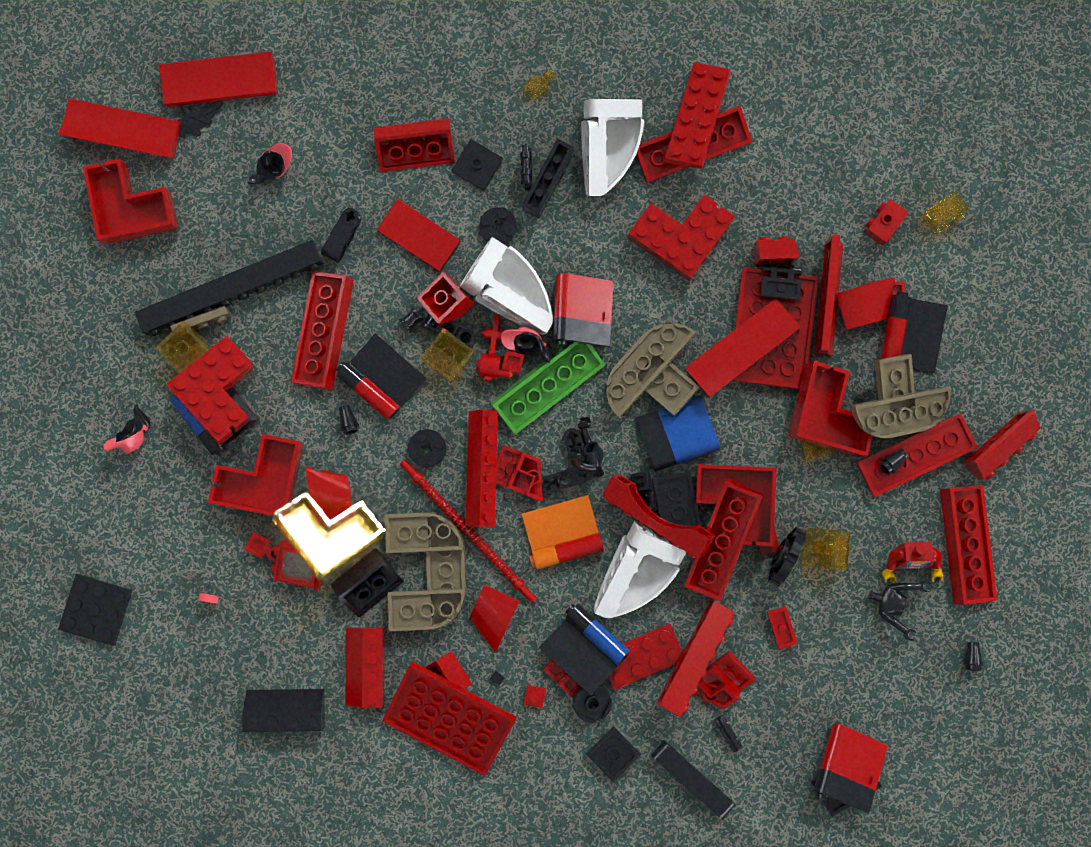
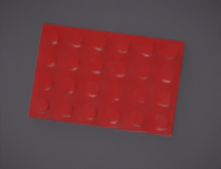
(786, 361)
(449, 718)

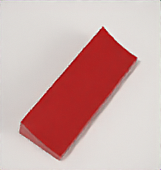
(218, 79)
(120, 128)
(728, 134)
(828, 299)
(322, 330)
(742, 348)
(730, 525)
(968, 545)

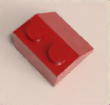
(777, 251)
(445, 299)
(450, 669)

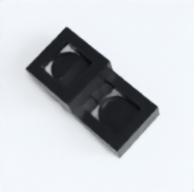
(645, 488)

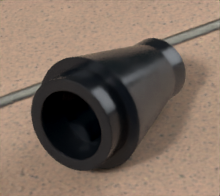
(348, 422)
(892, 462)
(973, 657)

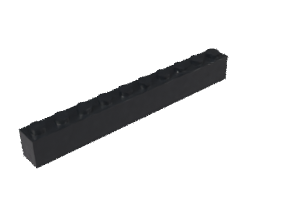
(229, 287)

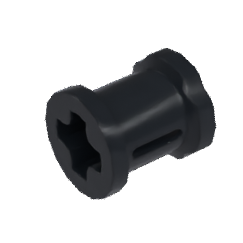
(411, 319)

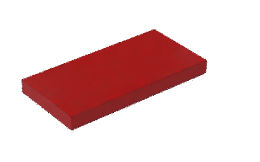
(418, 235)

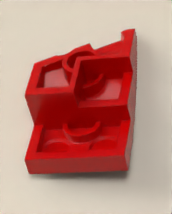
(866, 303)
(519, 472)
(329, 491)
(493, 614)
(724, 681)

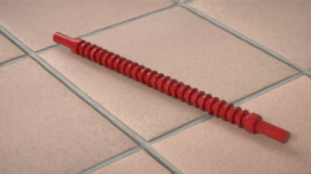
(518, 584)

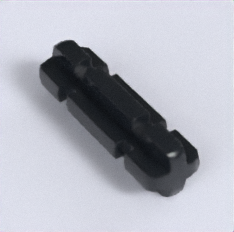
(728, 733)

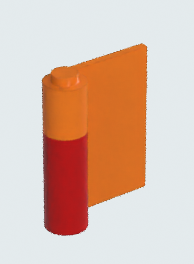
(562, 532)

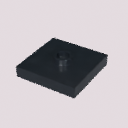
(477, 164)
(613, 754)

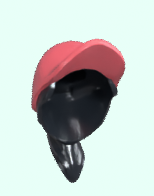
(272, 163)
(526, 342)
(132, 435)

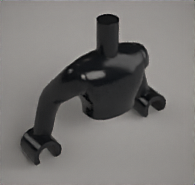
(592, 451)
(893, 603)

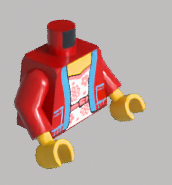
(914, 555)

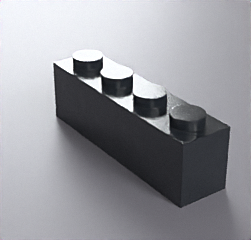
(548, 178)

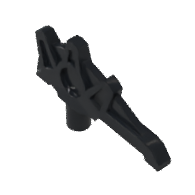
(194, 121)

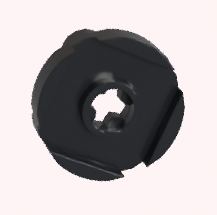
(502, 216)
(436, 442)
(595, 712)

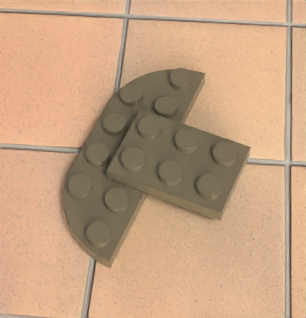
(650, 369)
(899, 406)

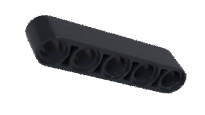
(693, 780)

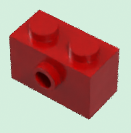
(886, 222)

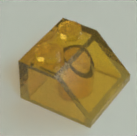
(182, 347)
(447, 355)
(826, 549)

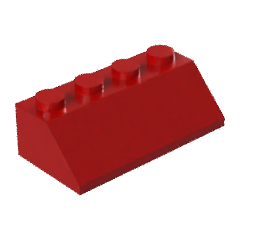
(414, 145)
(1003, 444)
(365, 667)

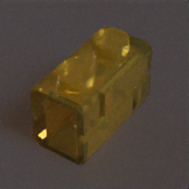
(944, 212)

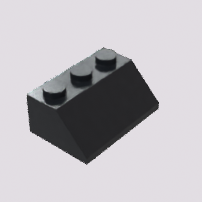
(366, 582)

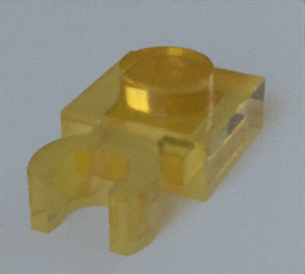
(813, 452)

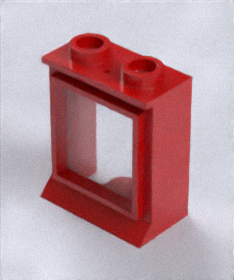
(291, 568)

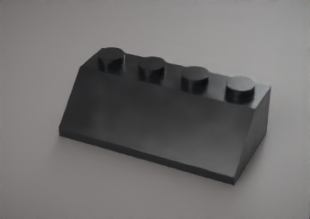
(284, 710)

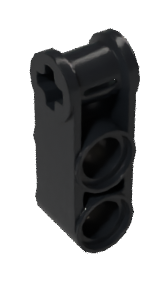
(341, 235)
(458, 332)

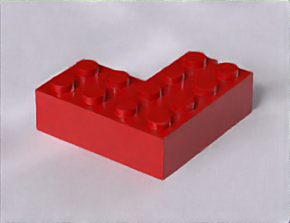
(119, 212)
(681, 245)
(204, 386)
(819, 412)
(760, 479)
(269, 484)

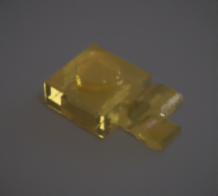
(537, 86)

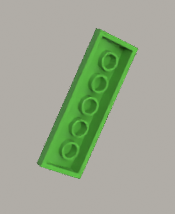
(547, 385)

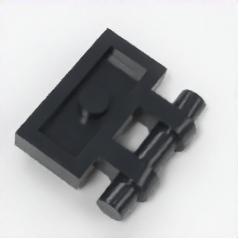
(526, 163)
(778, 287)

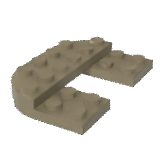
(444, 569)

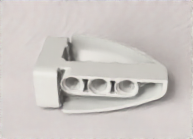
(609, 141)
(509, 287)
(637, 572)

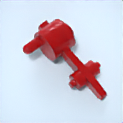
(490, 363)

